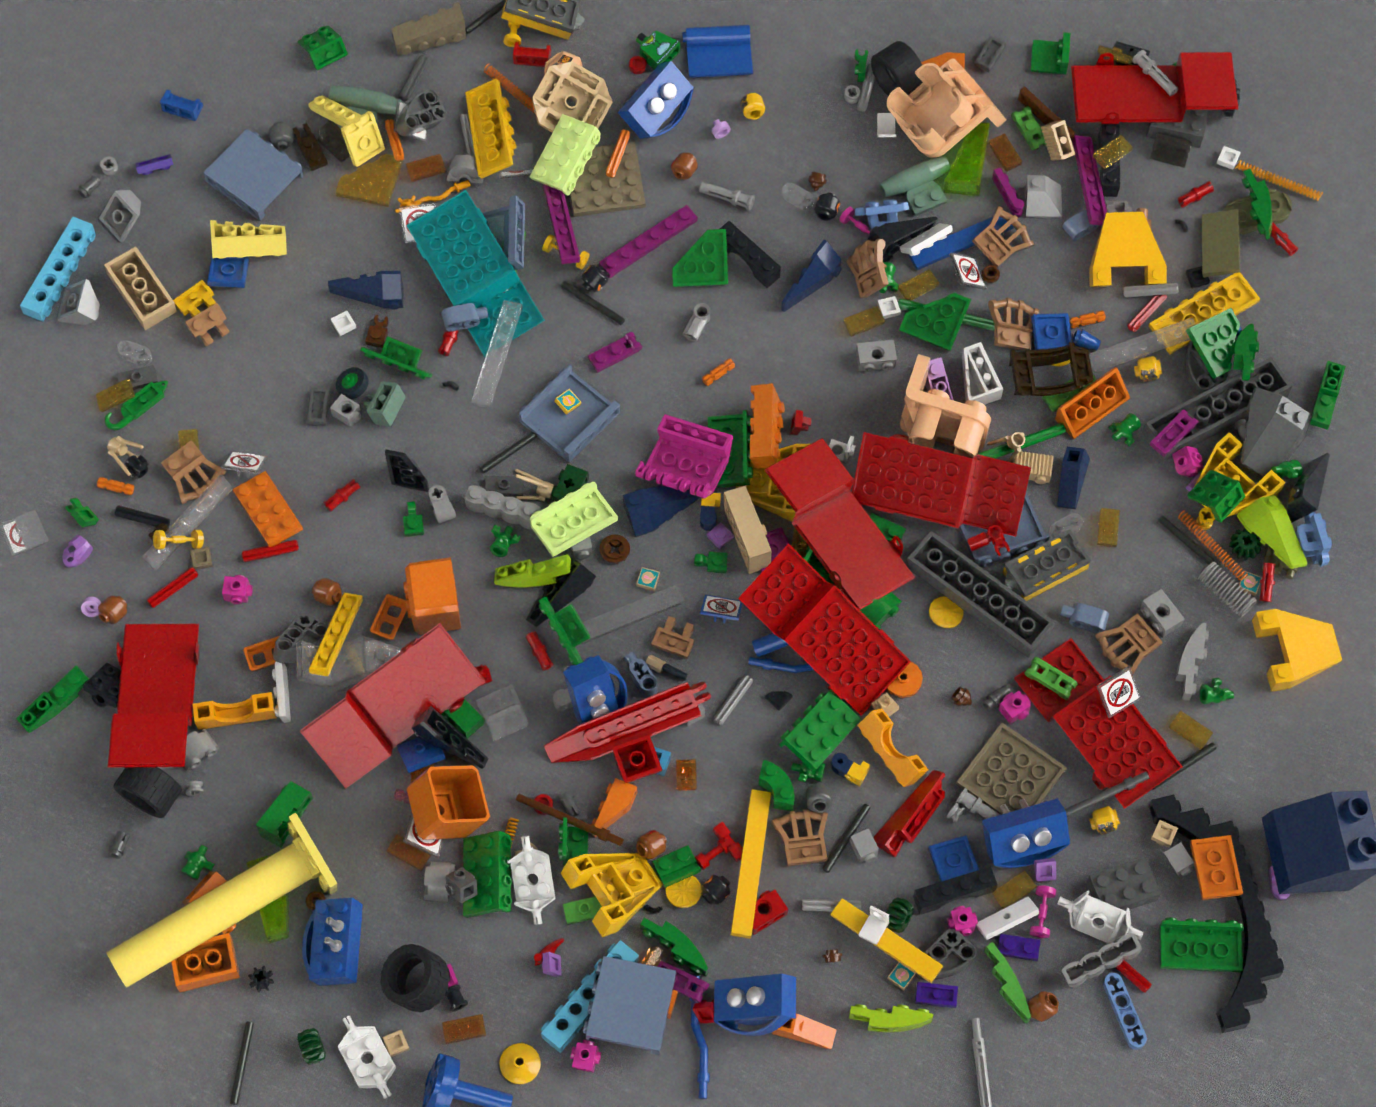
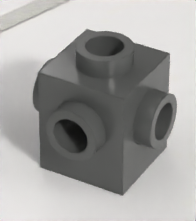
(461, 885)

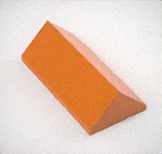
(1093, 403)

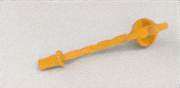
(410, 202)

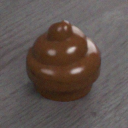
(817, 180)
(961, 697)

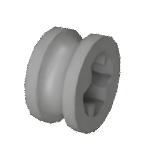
(850, 89)
(109, 160)
(194, 788)
(955, 812)

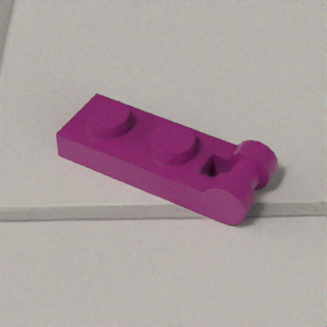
(1007, 192)
(614, 352)
(1173, 433)
(685, 981)

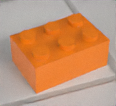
(206, 964)

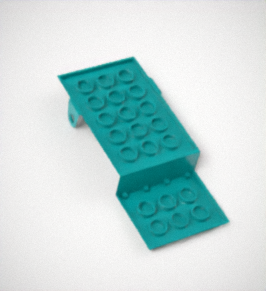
(472, 265)

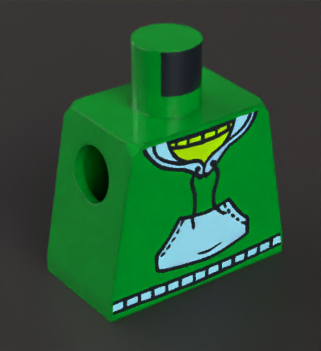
(657, 48)

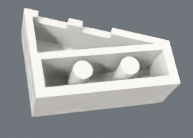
(979, 376)

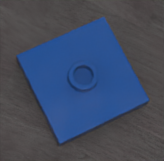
(228, 272)
(1051, 330)
(419, 754)
(953, 858)

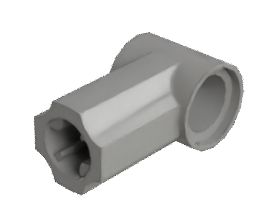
(697, 323)

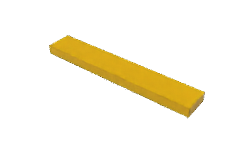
(335, 634)
(889, 942)

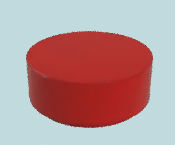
(637, 65)
(545, 799)

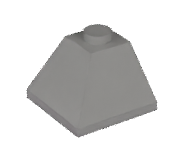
(1042, 197)
(121, 213)
(79, 304)

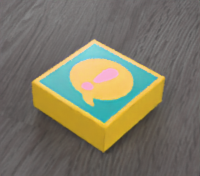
(567, 401)

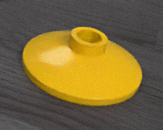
(520, 1073)

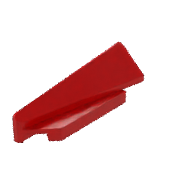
(912, 815)

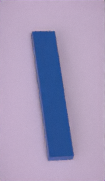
(953, 243)

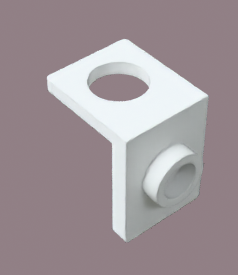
(885, 125)
(848, 449)
(874, 925)

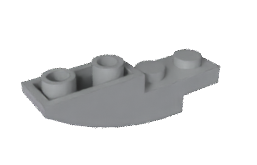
(1190, 659)

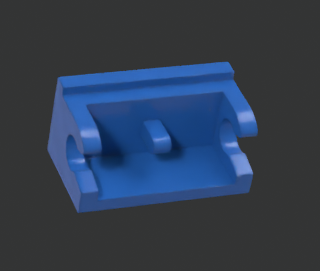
(181, 106)

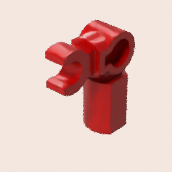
(993, 535)

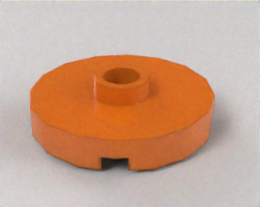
(907, 687)

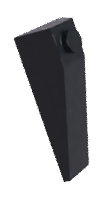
(899, 233)
(405, 471)
(1307, 491)
(563, 591)
(439, 732)

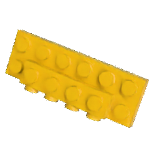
(490, 128)
(1229, 293)

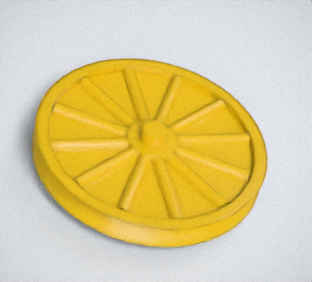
(945, 612)
(684, 893)

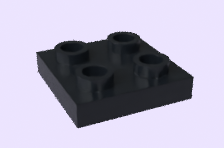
(104, 686)

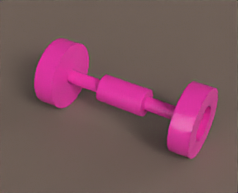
(848, 215)
(1045, 892)

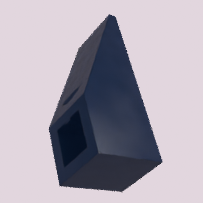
(1072, 476)

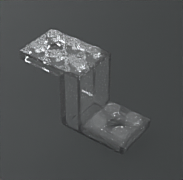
(352, 665)

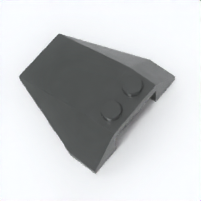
(1273, 430)

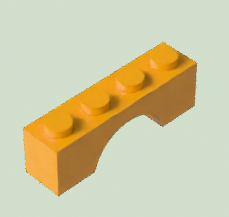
(214, 714)
(877, 730)

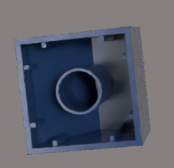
(1322, 843)

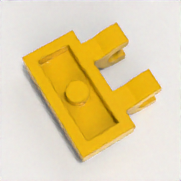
(194, 297)

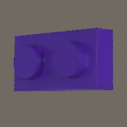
(147, 167)
(1019, 947)
(936, 994)

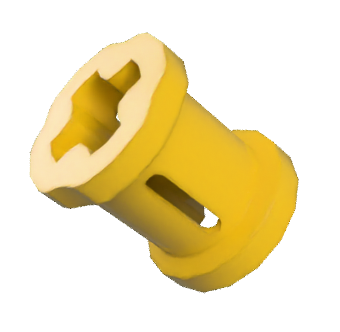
(1207, 523)

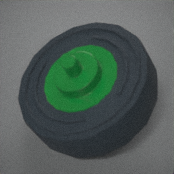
(352, 382)

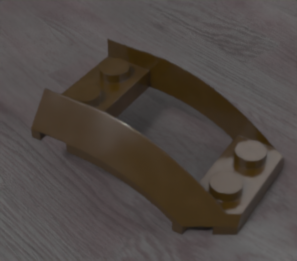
(1024, 361)

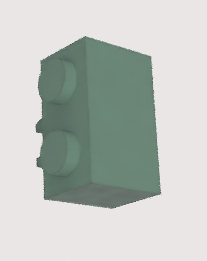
(385, 403)

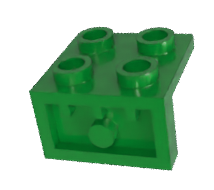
(323, 46)
(1051, 55)
(1217, 493)
(574, 842)

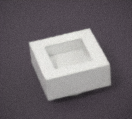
(1228, 157)
(889, 307)
(343, 323)

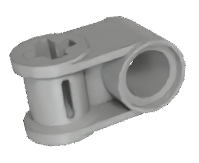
(441, 506)

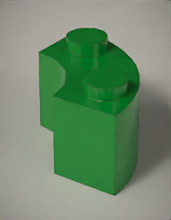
(882, 609)
(779, 784)

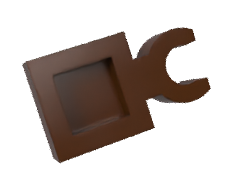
(377, 334)

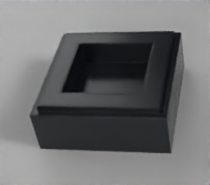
(1196, 277)

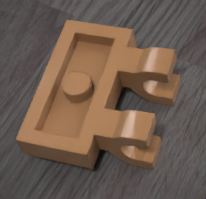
(206, 320)
(673, 642)

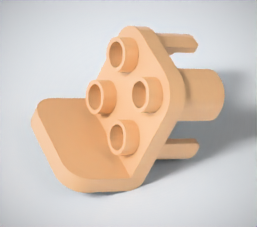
(942, 108)
(936, 418)

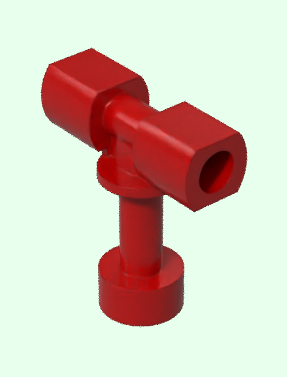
(725, 844)

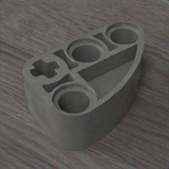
(421, 113)
(1198, 374)
(302, 628)
(952, 959)

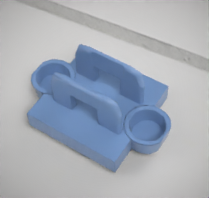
(873, 208)
(1314, 539)

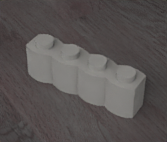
(497, 506)
(1096, 962)

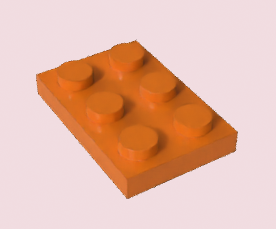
(1216, 867)

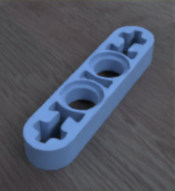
(1128, 1009)

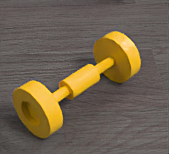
(550, 243)
(160, 539)

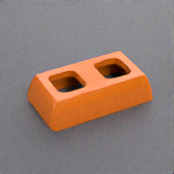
(383, 617)
(261, 647)

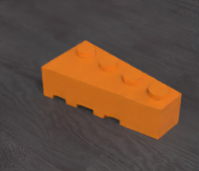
(765, 425)

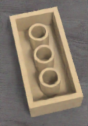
(140, 288)
(747, 529)

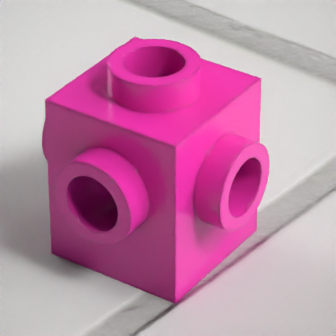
(1188, 461)
(236, 589)
(1015, 707)
(964, 927)
(585, 1064)

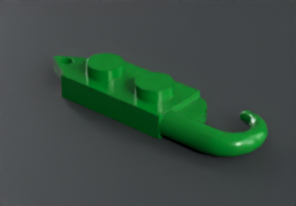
(139, 404)

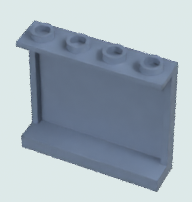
(252, 173)
(573, 431)
(1028, 537)
(630, 1004)

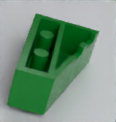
(274, 822)

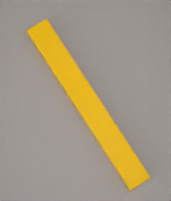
(750, 864)

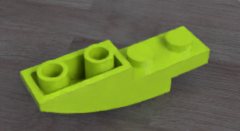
(532, 575)
(898, 1020)

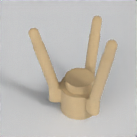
(1014, 442)
(118, 447)
(544, 488)

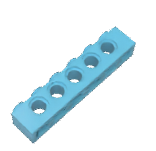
(57, 259)
(561, 1038)

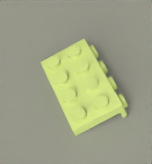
(566, 154)
(572, 519)

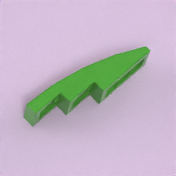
(1011, 989)

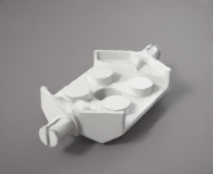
(529, 895)
(1087, 908)
(359, 1042)

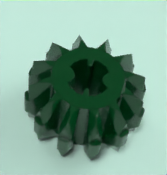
(1250, 550)
(899, 914)
(311, 1046)

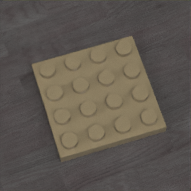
(602, 194)
(1010, 771)

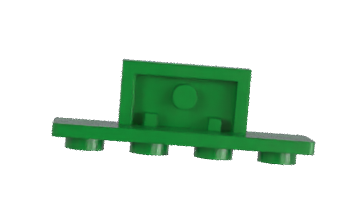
(400, 354)
(568, 627)

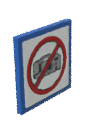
(721, 608)

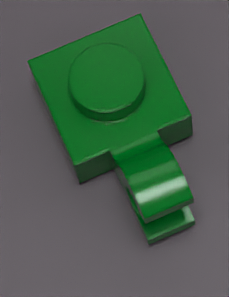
(860, 69)
(81, 514)
(413, 523)
(715, 562)

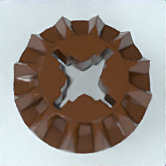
(615, 541)

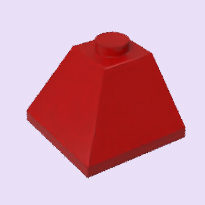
(636, 759)

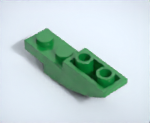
(1260, 203)
(1245, 350)
(1327, 395)
(54, 701)
(683, 949)

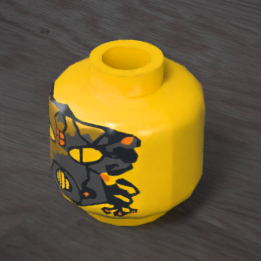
(752, 106)
(1148, 368)
(1104, 820)

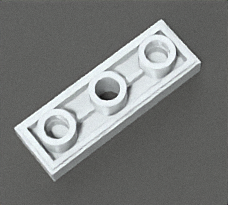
(926, 239)
(281, 692)
(1007, 918)

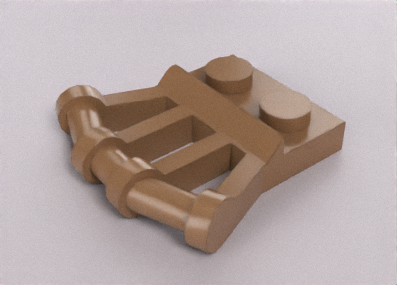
(994, 245)
(872, 276)
(1012, 335)
(185, 461)
(1137, 634)
(803, 849)

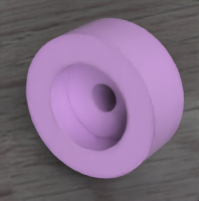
(720, 129)
(90, 606)

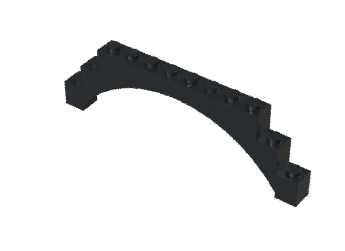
(1260, 953)

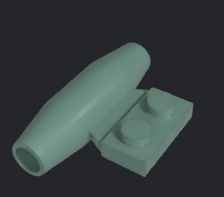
(363, 100)
(918, 185)

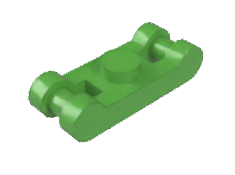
(1029, 128)
(1051, 678)

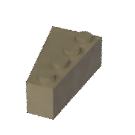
(430, 31)

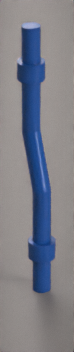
(769, 664)
(703, 1076)

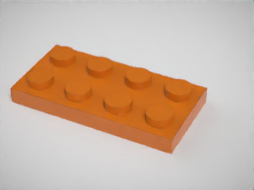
(267, 509)

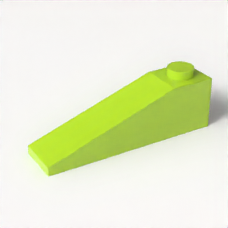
(1272, 524)

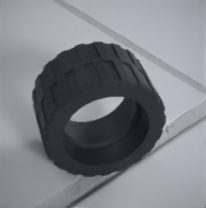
(896, 68)
(148, 789)
(396, 971)

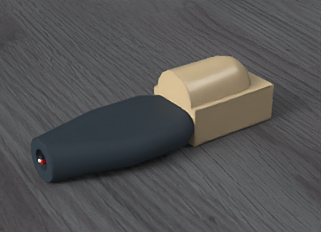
(659, 665)

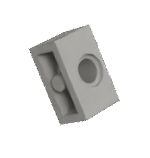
(883, 349)
(1161, 603)

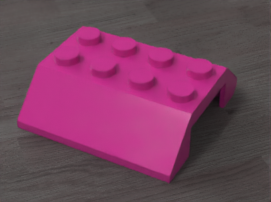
(687, 457)

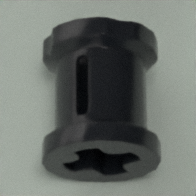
(455, 998)

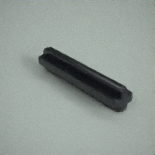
(139, 516)

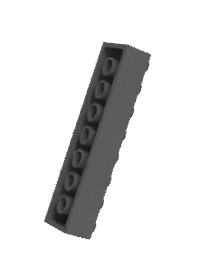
(1220, 405)
(980, 594)

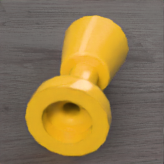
(512, 37)

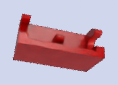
(531, 56)

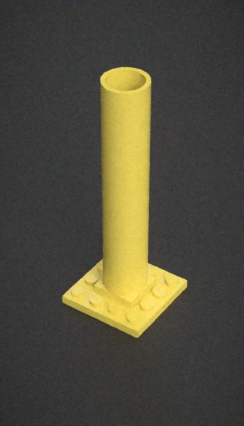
(223, 907)

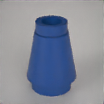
(1086, 340)

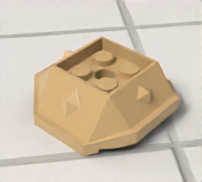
(574, 83)

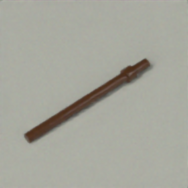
(603, 834)

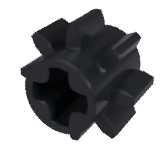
(137, 466)
(258, 973)

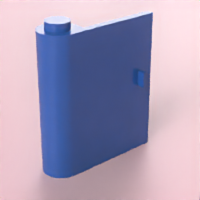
(718, 51)

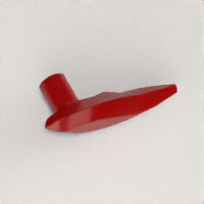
(549, 948)

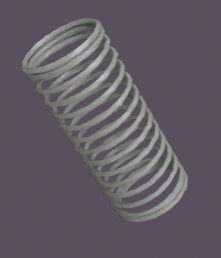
(1208, 571)

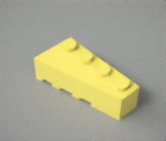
(247, 240)

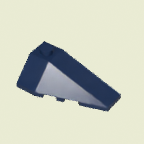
(821, 270)
(380, 290)
(654, 506)

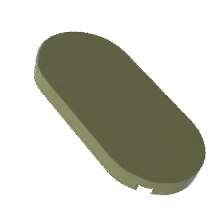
(1280, 210)

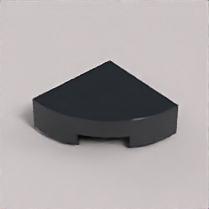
(778, 698)

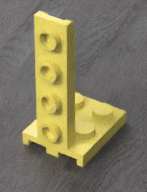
(358, 130)

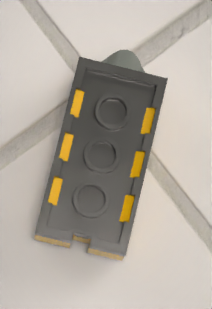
(549, 16)
(1046, 566)

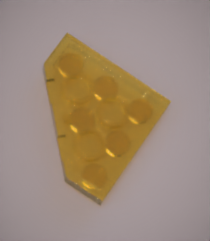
(371, 182)

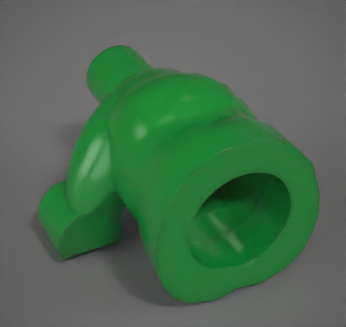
(890, 271)
(1125, 428)
(1290, 469)
(503, 540)
(1214, 693)
(806, 773)
(196, 862)

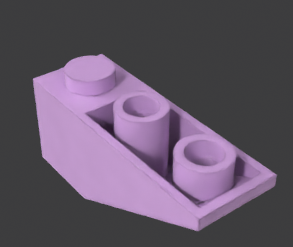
(937, 377)

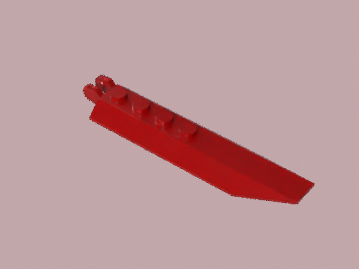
(628, 723)

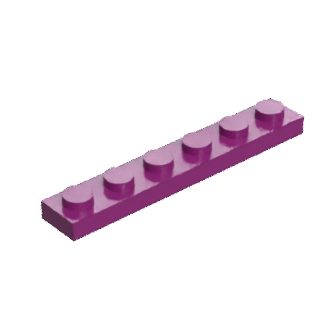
(1089, 179)
(561, 225)
(648, 241)

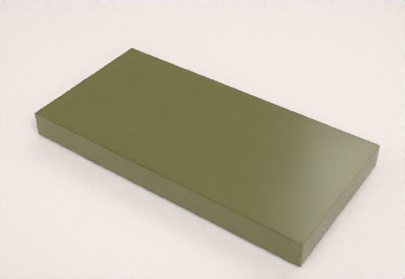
(1220, 243)

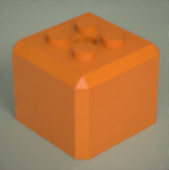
(431, 595)
(453, 793)

